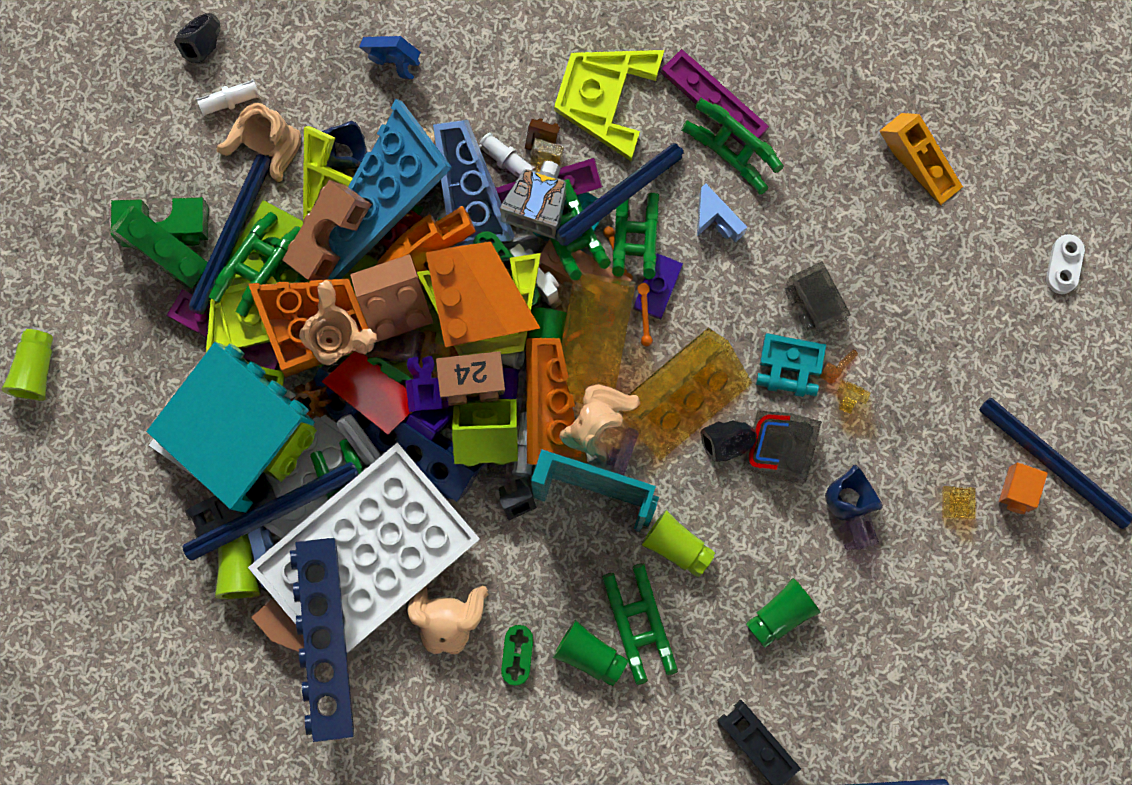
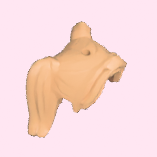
(266, 134)
(334, 324)
(597, 415)
(446, 619)

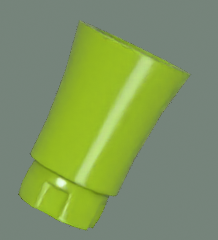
(30, 366)
(678, 545)
(234, 576)

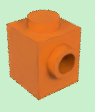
(1022, 488)

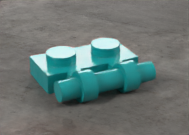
(794, 356)

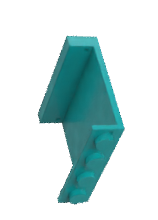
(227, 423)
(595, 479)

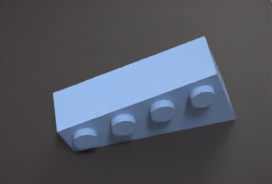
(469, 181)

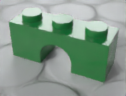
(186, 222)
(160, 246)

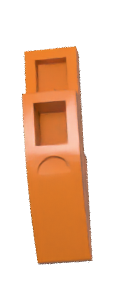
(430, 236)

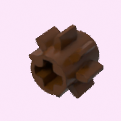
(317, 395)

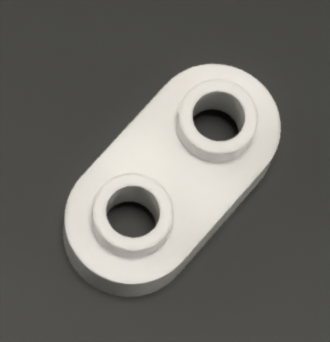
(1064, 262)

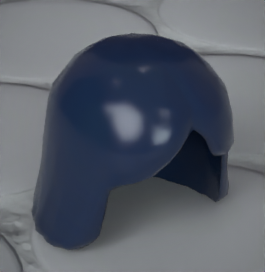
(349, 135)
(856, 480)

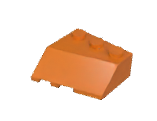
(476, 295)
(285, 310)

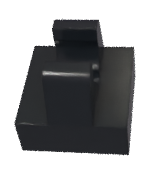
(518, 501)

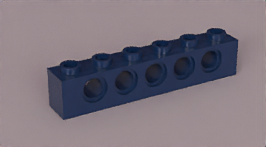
(451, 484)
(340, 724)

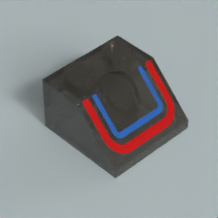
(782, 446)

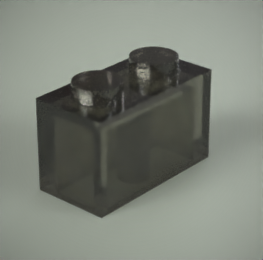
(817, 299)

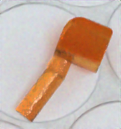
(832, 371)

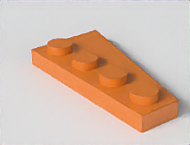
(548, 400)

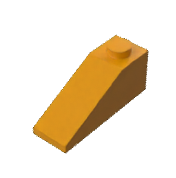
(921, 155)

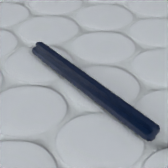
(618, 194)
(230, 233)
(1056, 463)
(270, 511)

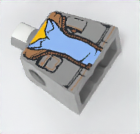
(536, 201)

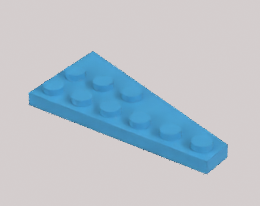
(393, 180)

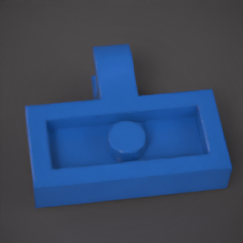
(391, 50)

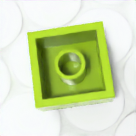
(485, 432)

